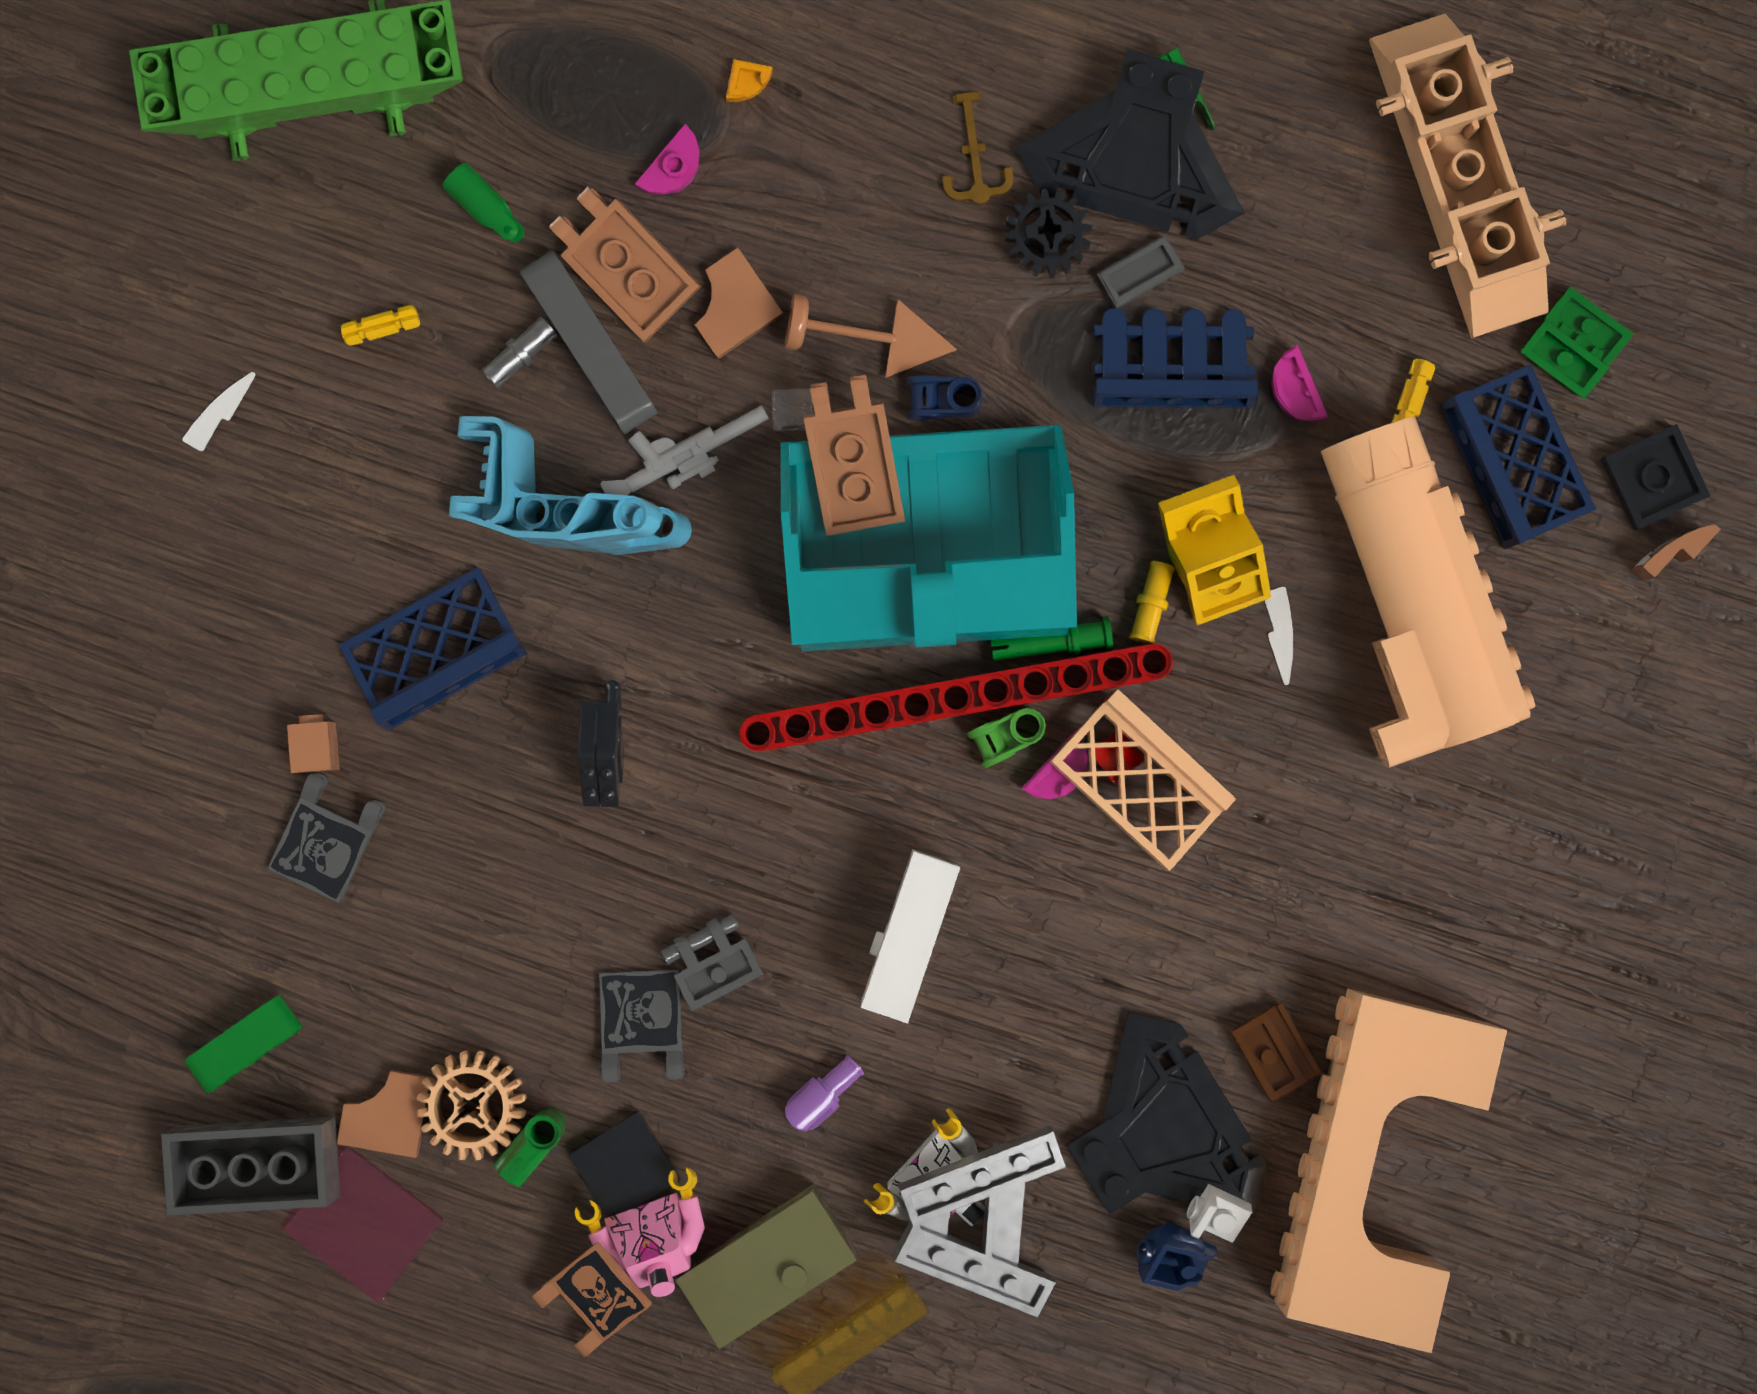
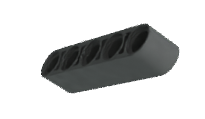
(588, 342)

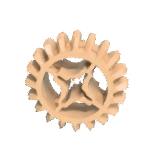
(446, 1129)

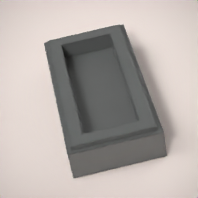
(1140, 272)

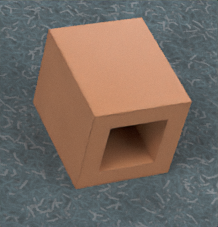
(313, 745)

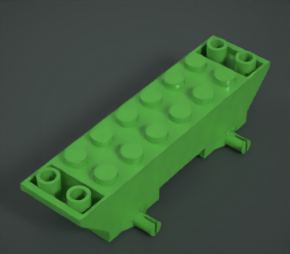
(298, 71)

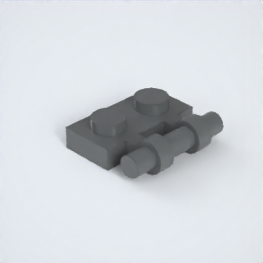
(717, 974)

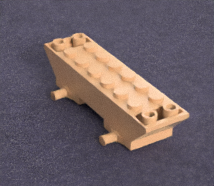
(1464, 173)

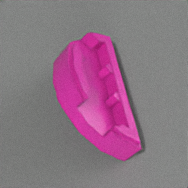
(673, 167)
(1295, 388)
(1049, 782)

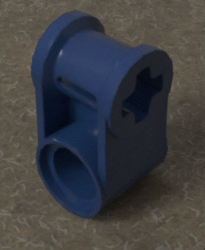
(940, 397)

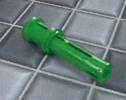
(1080, 638)

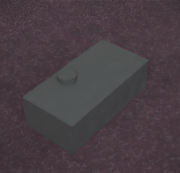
(251, 1166)

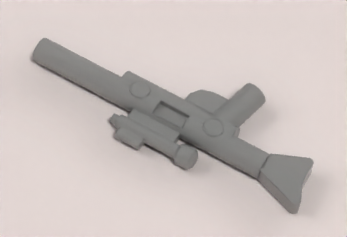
(688, 455)

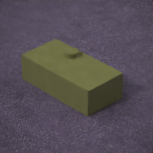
(767, 1266)

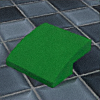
(1576, 342)

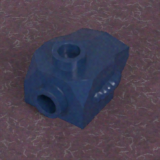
(1173, 1257)

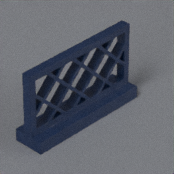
(1493, 478)
(442, 681)

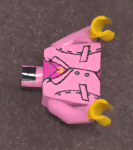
(654, 1238)

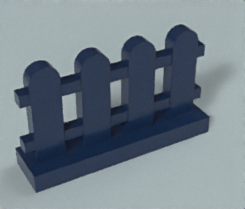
(1194, 388)

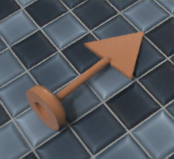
(910, 341)

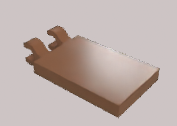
(625, 265)
(853, 461)

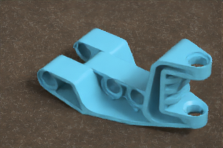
(570, 522)

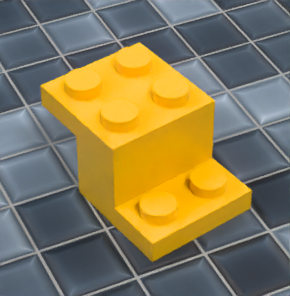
(1215, 550)

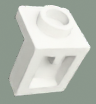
(1218, 1213)

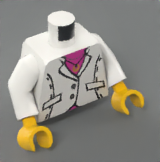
(944, 1146)

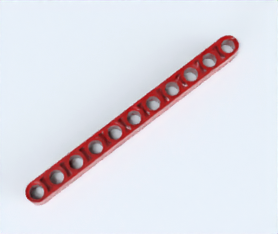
(973, 686)

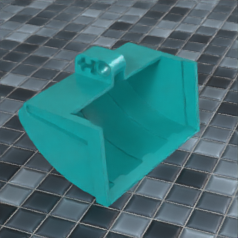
(974, 560)

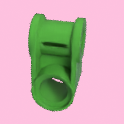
(1004, 737)

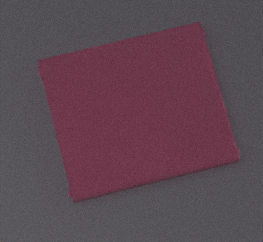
(368, 1230)

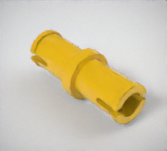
(1152, 602)

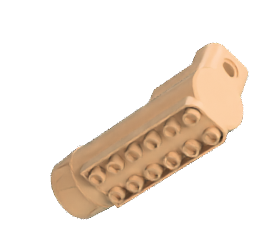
(1444, 638)

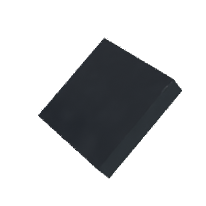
(1655, 477)
(624, 1165)

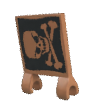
(598, 1293)

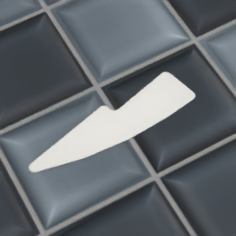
(221, 408)
(1282, 635)

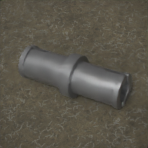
(519, 352)

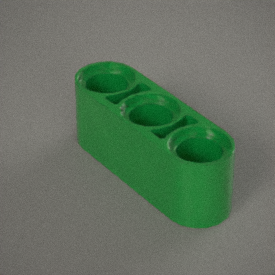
(243, 1044)

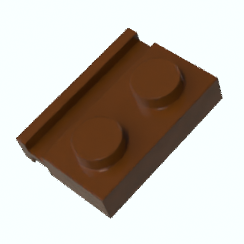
(1275, 1052)

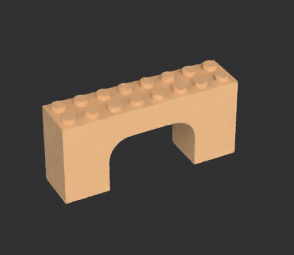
(1376, 1061)

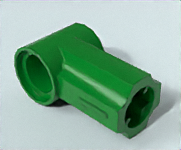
(529, 1147)

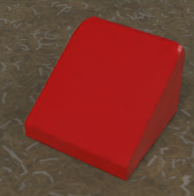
(1107, 759)

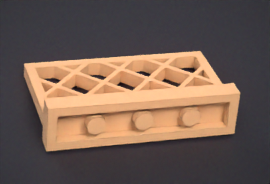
(1166, 755)

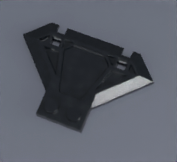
(1138, 152)
(1165, 1126)

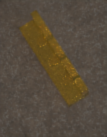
(850, 1339)

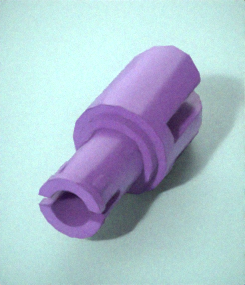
(819, 1096)

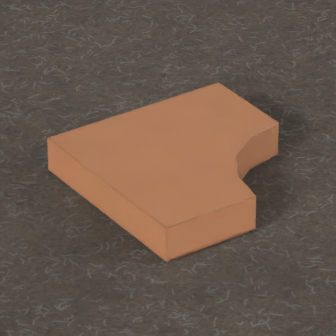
(737, 306)
(387, 1120)

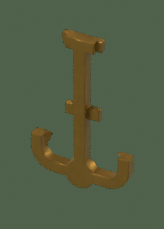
(980, 192)

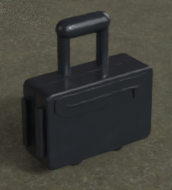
(601, 749)

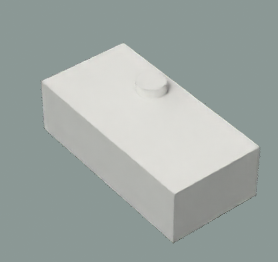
(909, 936)

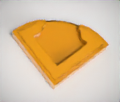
(747, 80)

